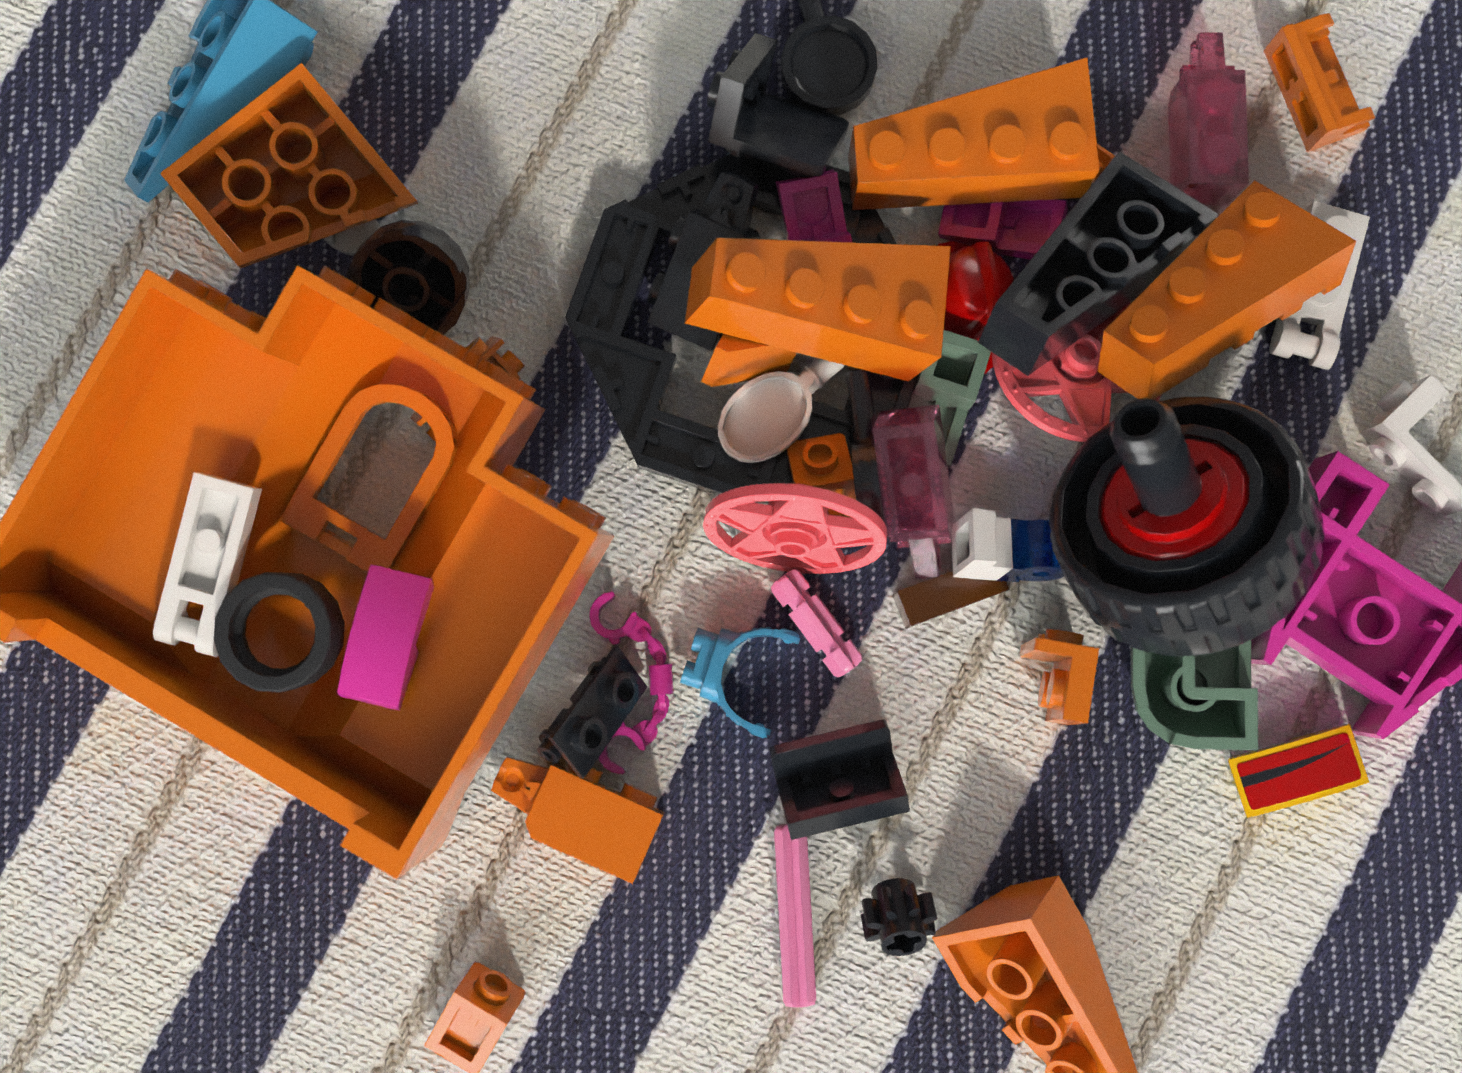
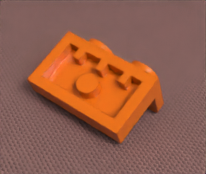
(1070, 684)

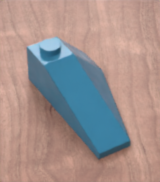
(237, 58)

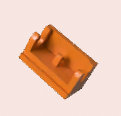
(1315, 83)

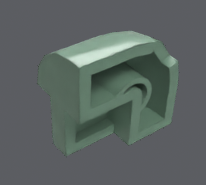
(1198, 698)

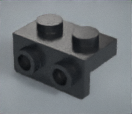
(838, 779)

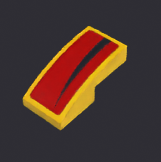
(1298, 770)

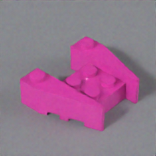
(1367, 612)

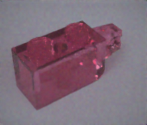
(1209, 125)
(915, 483)

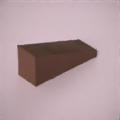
(942, 596)

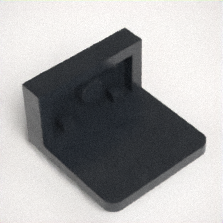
(765, 125)

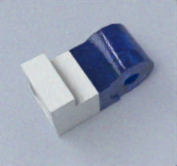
(1003, 548)

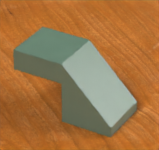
(952, 384)

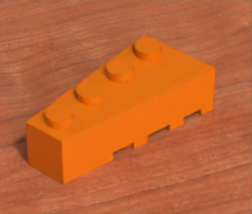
(1227, 284)

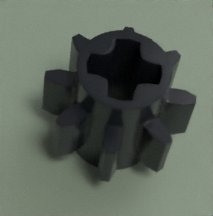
(898, 917)

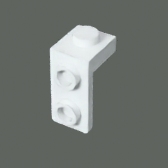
(1402, 452)

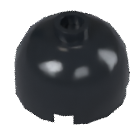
(414, 271)

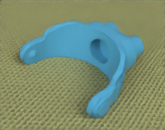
(712, 656)

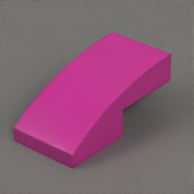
(813, 208)
(1009, 227)
(384, 637)

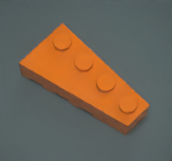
(982, 146)
(827, 300)

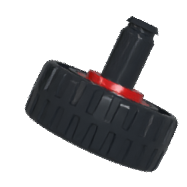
(1187, 525)

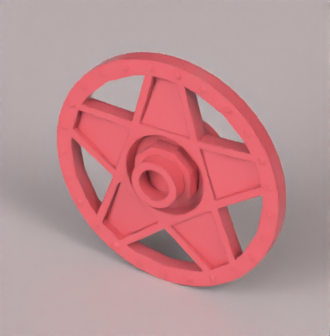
(1073, 378)
(796, 527)

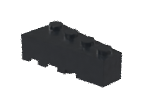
(1094, 263)

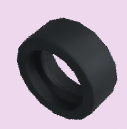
(231, 631)

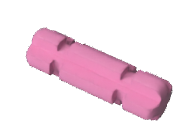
(816, 623)

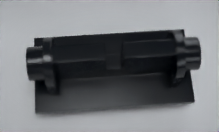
(595, 715)

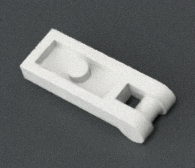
(1322, 310)
(205, 559)

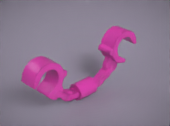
(659, 677)

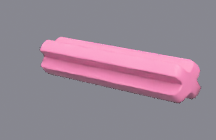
(795, 919)

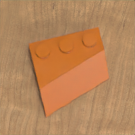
(285, 174)

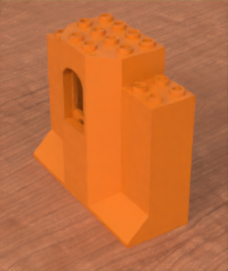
(273, 406)

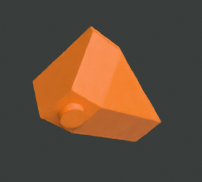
(1041, 974)

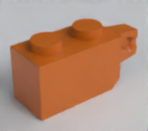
(582, 815)

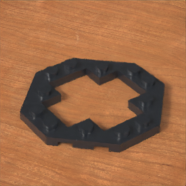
(637, 375)

